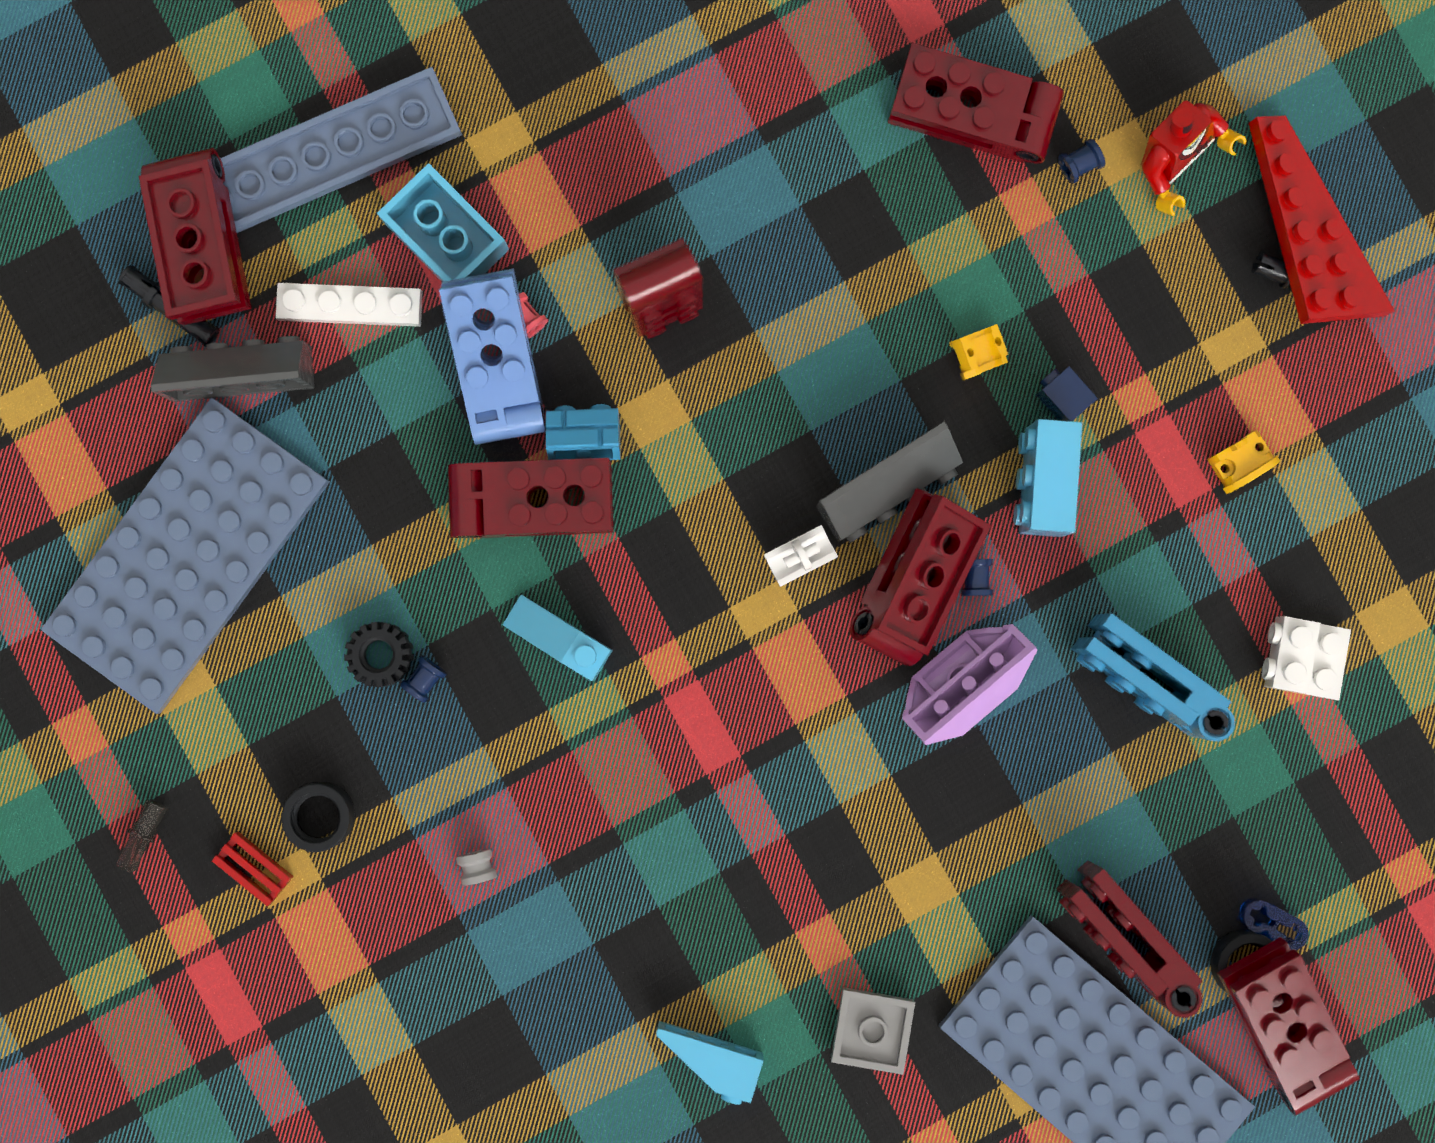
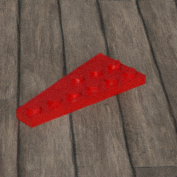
(1318, 249)

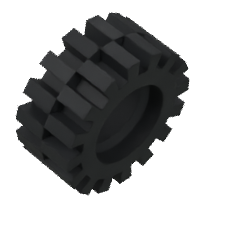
(357, 654)

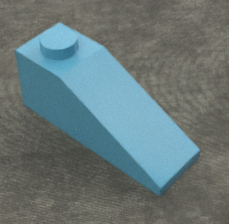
(557, 638)
(720, 1064)

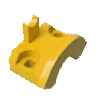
(980, 351)
(1243, 462)

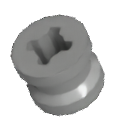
(476, 867)

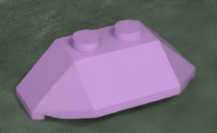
(966, 682)

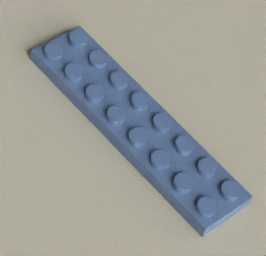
(338, 148)

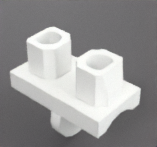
(800, 555)

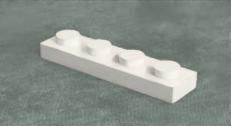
(349, 304)

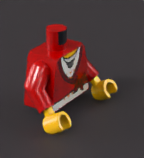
(1179, 143)

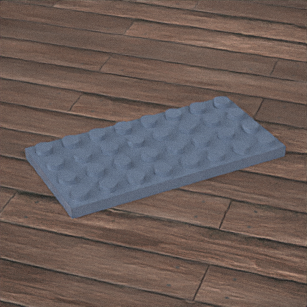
(185, 556)
(1087, 1051)

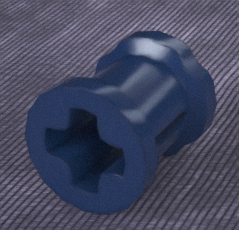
(1081, 161)
(978, 579)
(423, 679)

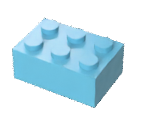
(442, 228)
(1048, 478)

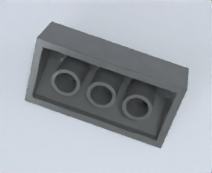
(234, 370)
(890, 483)

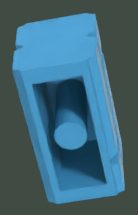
(583, 433)

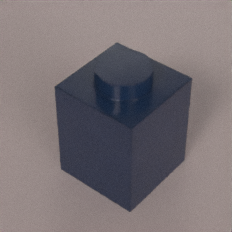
(1065, 394)

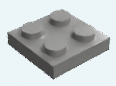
(872, 1031)

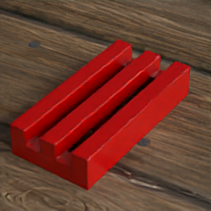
(228, 850)

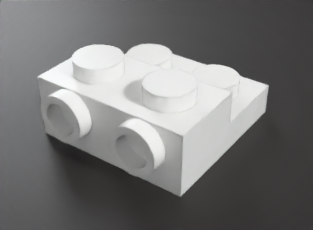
(1306, 657)

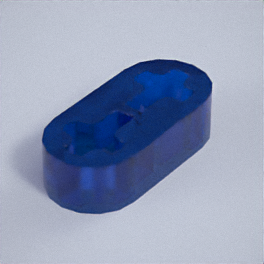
(1277, 916)

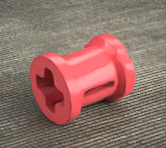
(533, 320)

